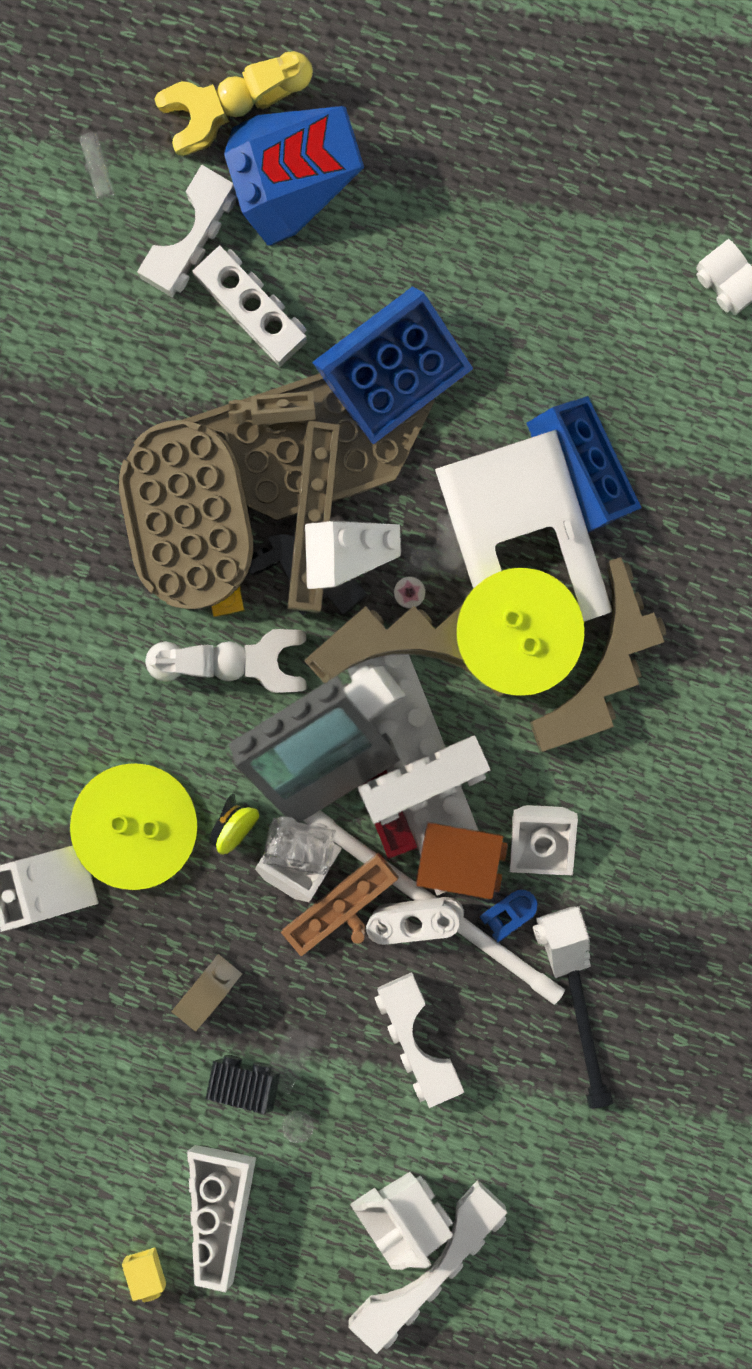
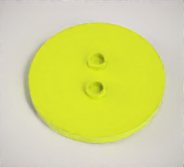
(520, 631)
(133, 826)

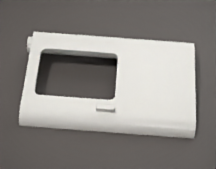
(516, 494)

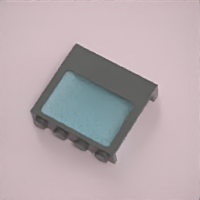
(313, 752)

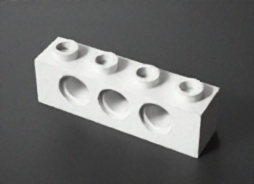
(222, 264)

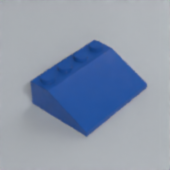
(393, 364)

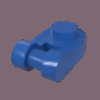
(520, 907)

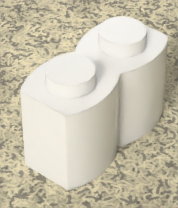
(728, 276)

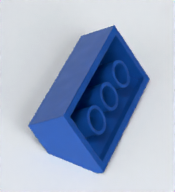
(591, 461)

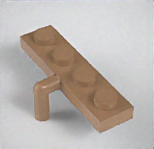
(340, 906)

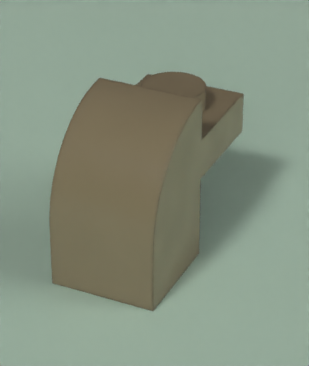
(207, 992)

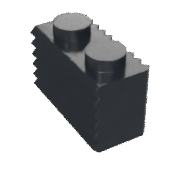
(243, 1085)

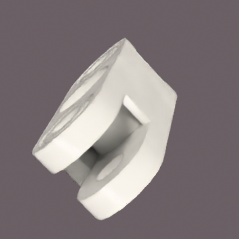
(438, 916)

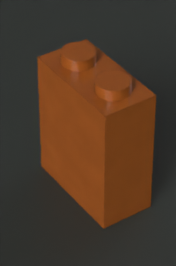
(461, 860)

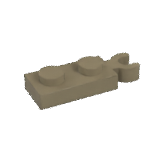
(274, 408)

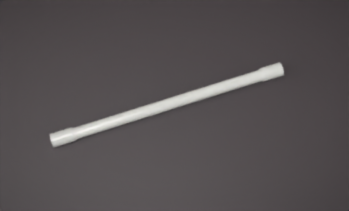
(538, 981)

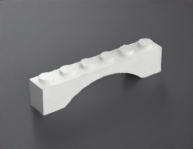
(386, 1313)

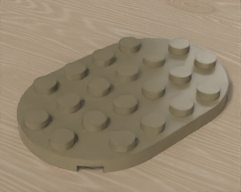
(186, 514)

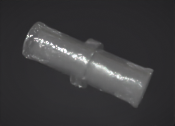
(96, 166)

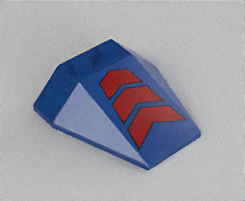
(291, 167)

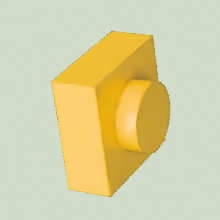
(230, 605)

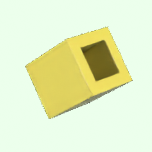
(144, 1275)

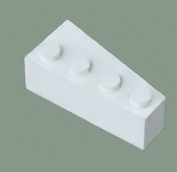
(423, 779)
(219, 1200)

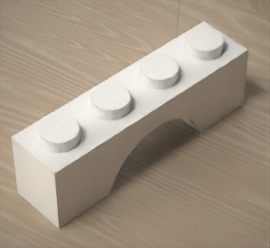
(168, 265)
(434, 1075)

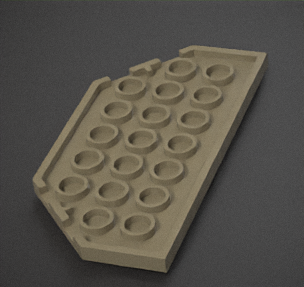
(273, 454)

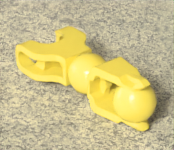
(235, 96)

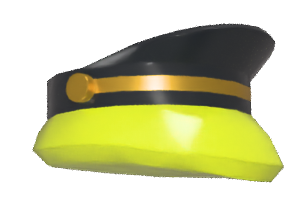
(232, 826)

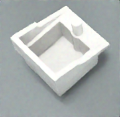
(404, 1221)

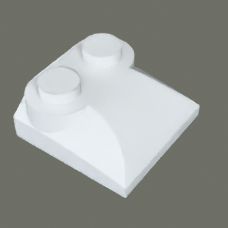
(543, 840)
(294, 883)

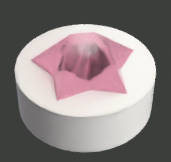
(409, 592)

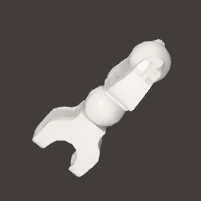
(229, 661)

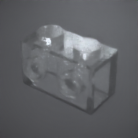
(299, 845)

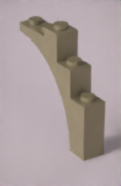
(629, 633)
(368, 639)

